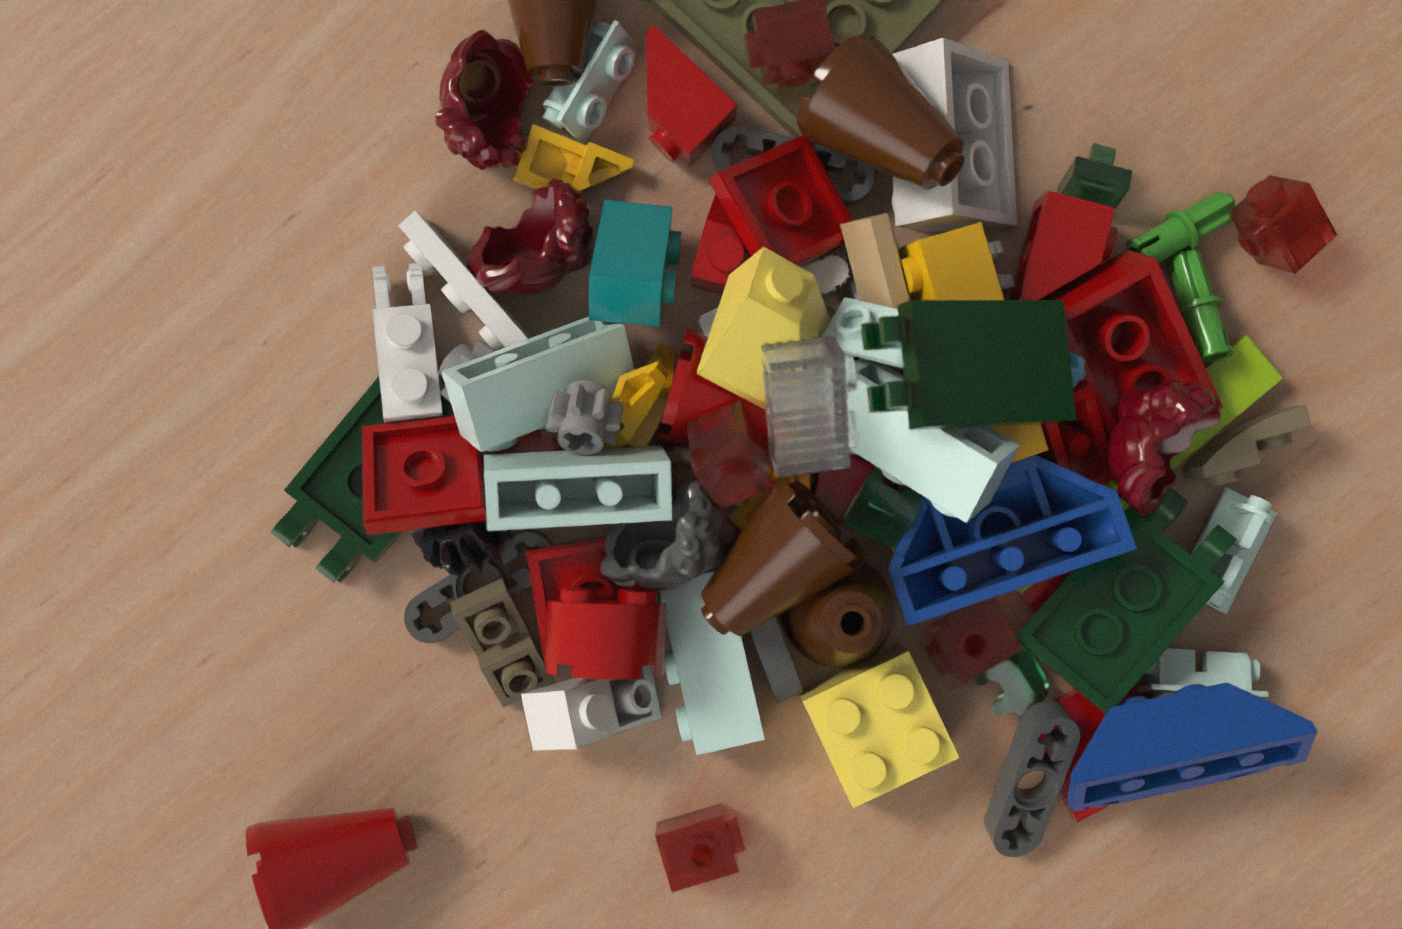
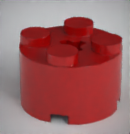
(606, 634)

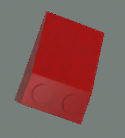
(1128, 331)

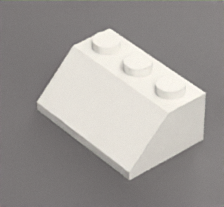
(974, 98)

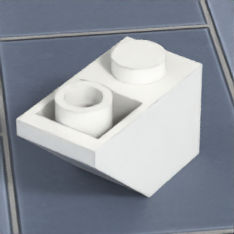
(588, 710)

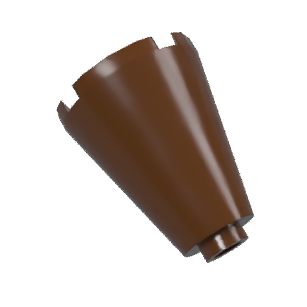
(554, 37)
(880, 116)
(779, 560)
(816, 626)

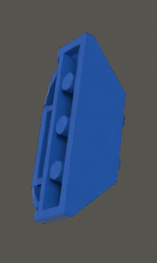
(1030, 531)
(1185, 743)

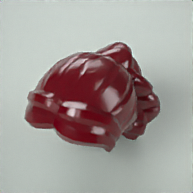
(484, 101)
(538, 250)
(1150, 432)

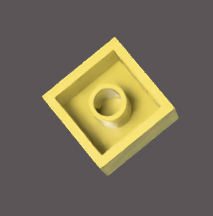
(878, 725)

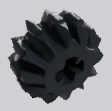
(460, 546)

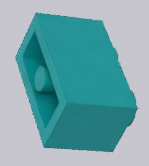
(631, 263)

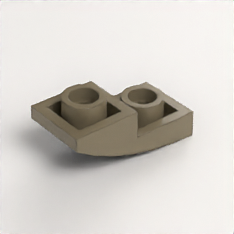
(1238, 447)
(501, 641)

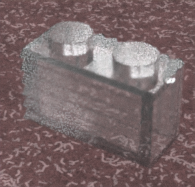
(808, 405)

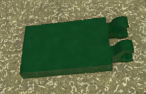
(976, 363)
(333, 491)
(1126, 610)

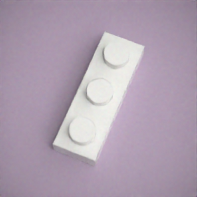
(463, 290)

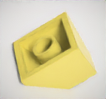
(760, 304)

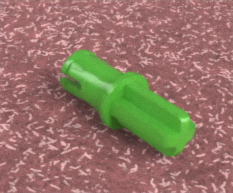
(1184, 228)
(1199, 306)

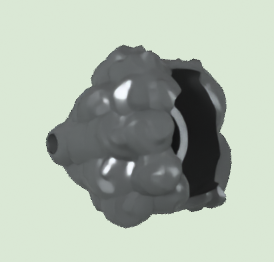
(670, 551)

